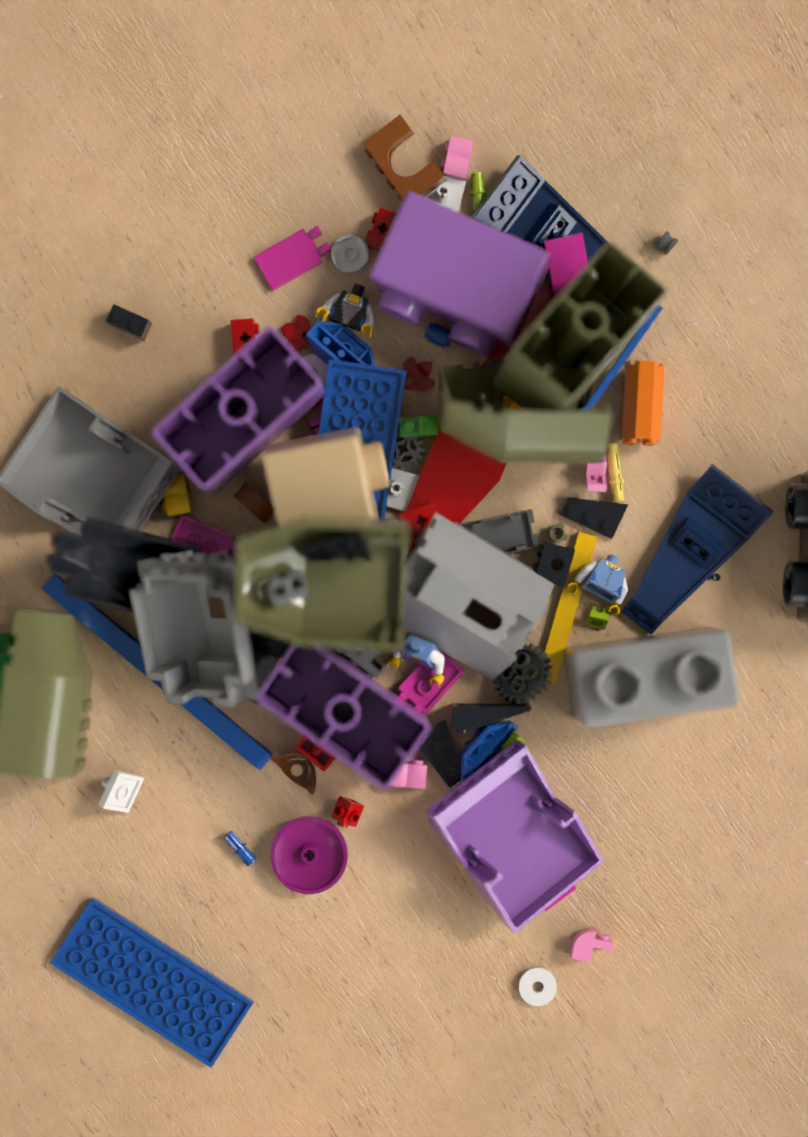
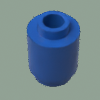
(438, 335)

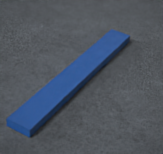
(621, 359)

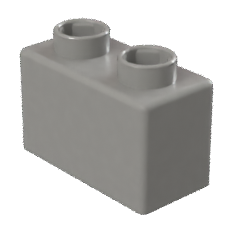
(651, 676)

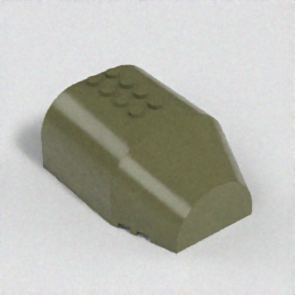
(475, 415)
(347, 600)
(45, 697)

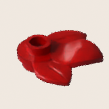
(295, 332)

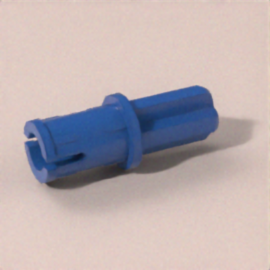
(239, 848)

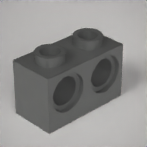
(284, 591)

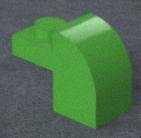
(419, 426)

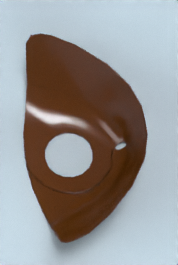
(308, 777)

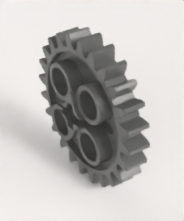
(523, 674)

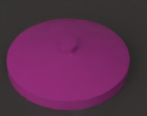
(309, 855)

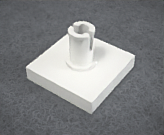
(449, 193)
(401, 489)
(120, 791)

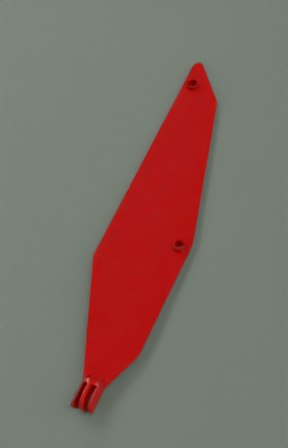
(456, 473)

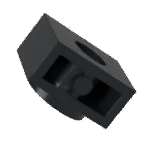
(547, 554)

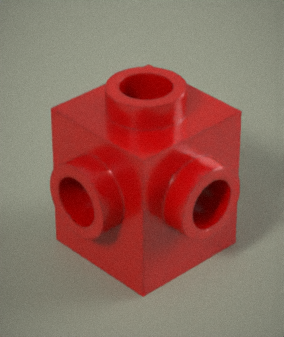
(347, 812)

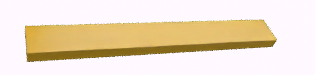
(568, 605)

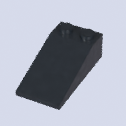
(265, 654)
(475, 715)

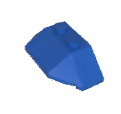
(339, 343)
(484, 746)

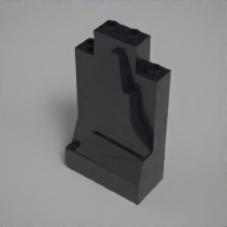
(105, 560)

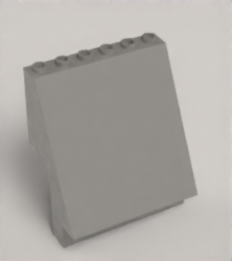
(85, 467)

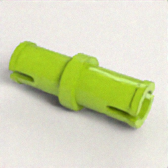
(478, 191)

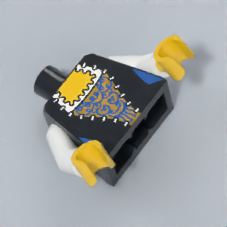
(350, 310)

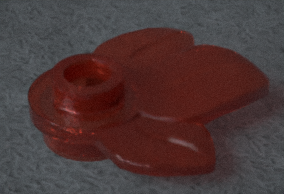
(419, 373)

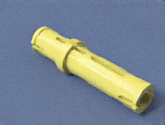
(616, 481)

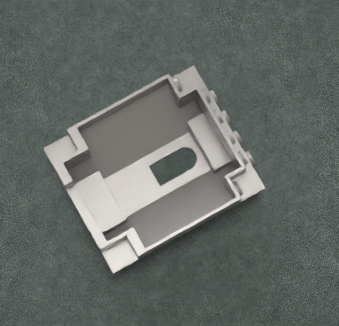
(443, 577)
(180, 636)

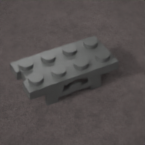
(507, 532)
(364, 658)

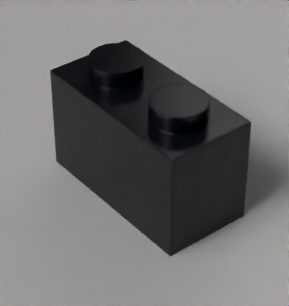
(128, 322)

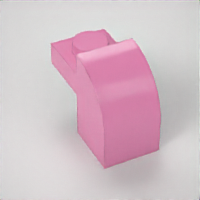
(595, 477)
(585, 940)

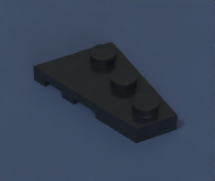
(595, 515)
(337, 546)
(441, 753)

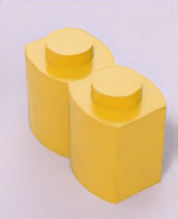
(177, 498)

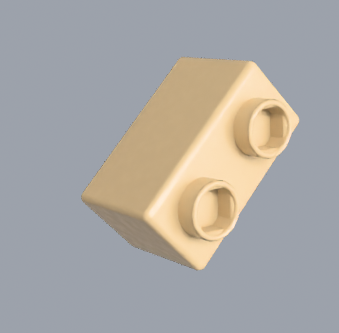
(325, 476)

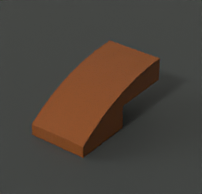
(254, 502)

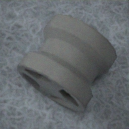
(666, 243)

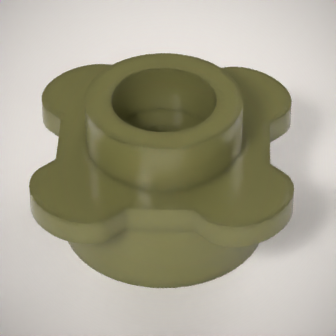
(561, 533)

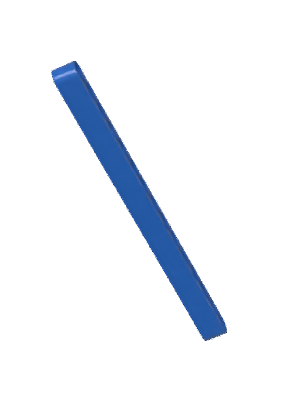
(131, 650)

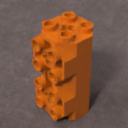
(641, 402)

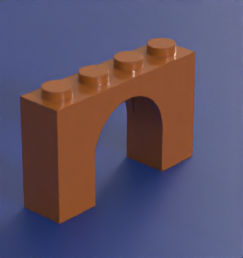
(381, 148)

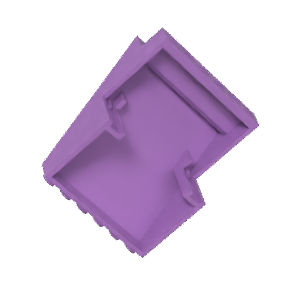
(514, 836)

